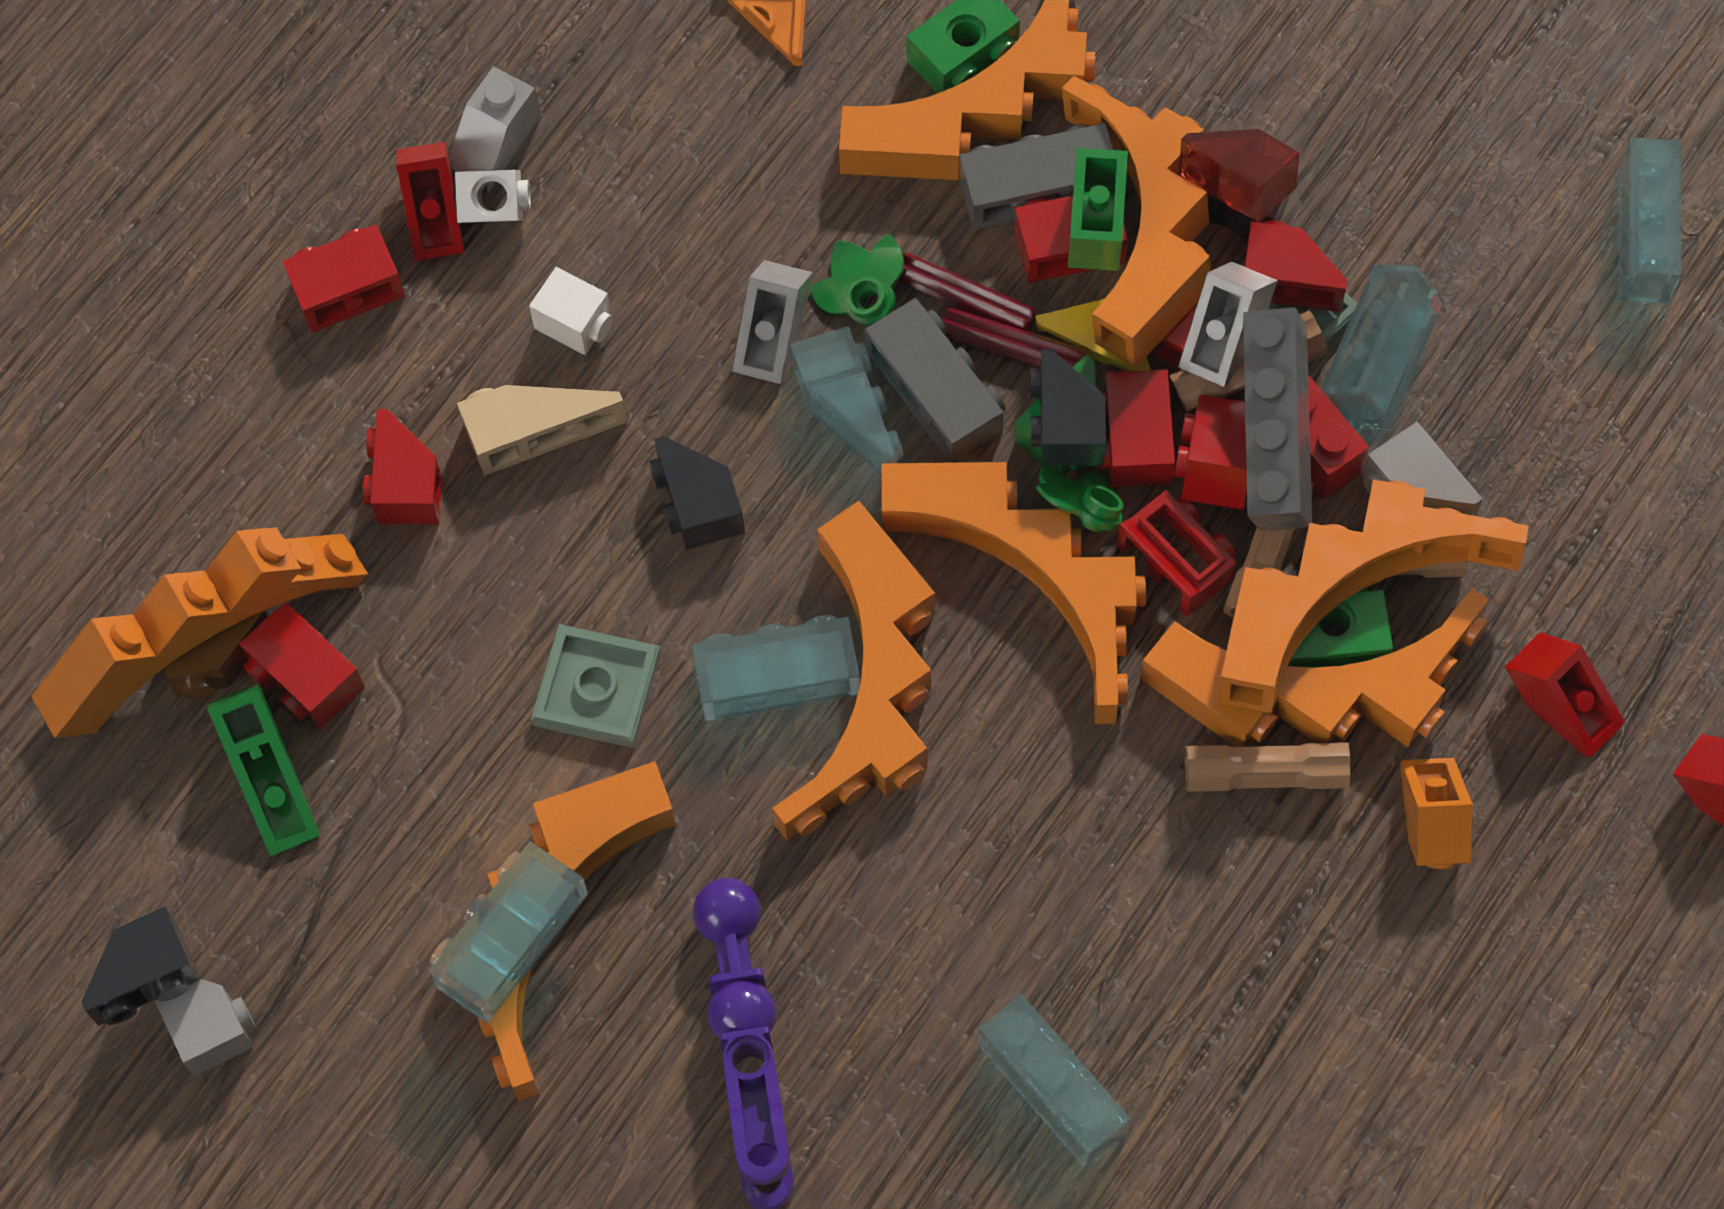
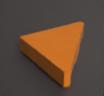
(779, 22)

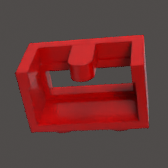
(1167, 563)

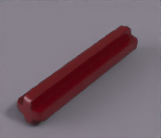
(965, 293)
(1005, 338)

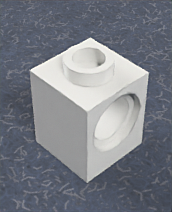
(469, 196)

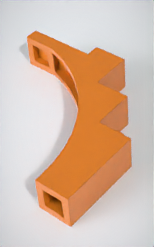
(931, 132)
(1165, 266)
(980, 509)
(1336, 563)
(182, 611)
(1392, 691)
(878, 741)
(583, 833)

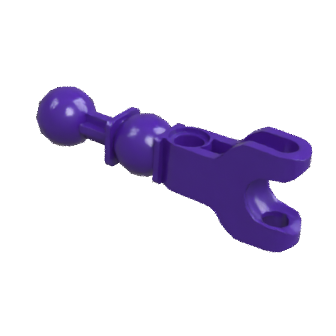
(742, 1019)

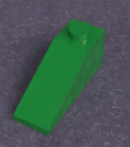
(263, 768)

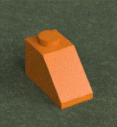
(1437, 812)

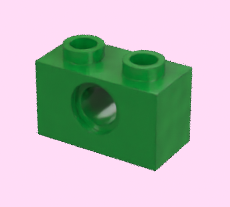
(935, 49)
(1098, 209)
(1364, 636)

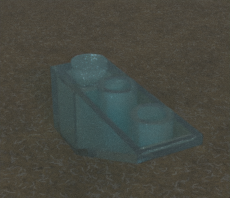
(838, 394)

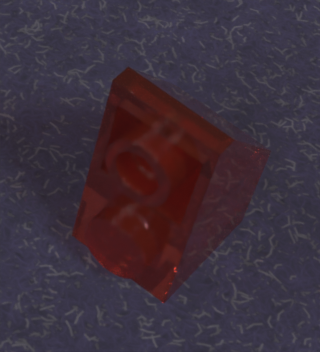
(1241, 168)

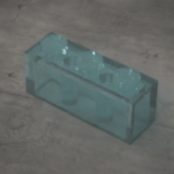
(1650, 220)
(1382, 345)
(776, 667)
(506, 931)
(1053, 1081)

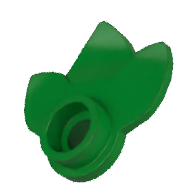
(857, 277)
(1090, 499)

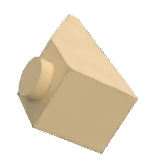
(527, 421)

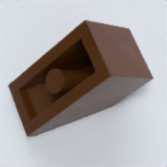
(213, 662)

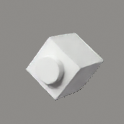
(571, 311)

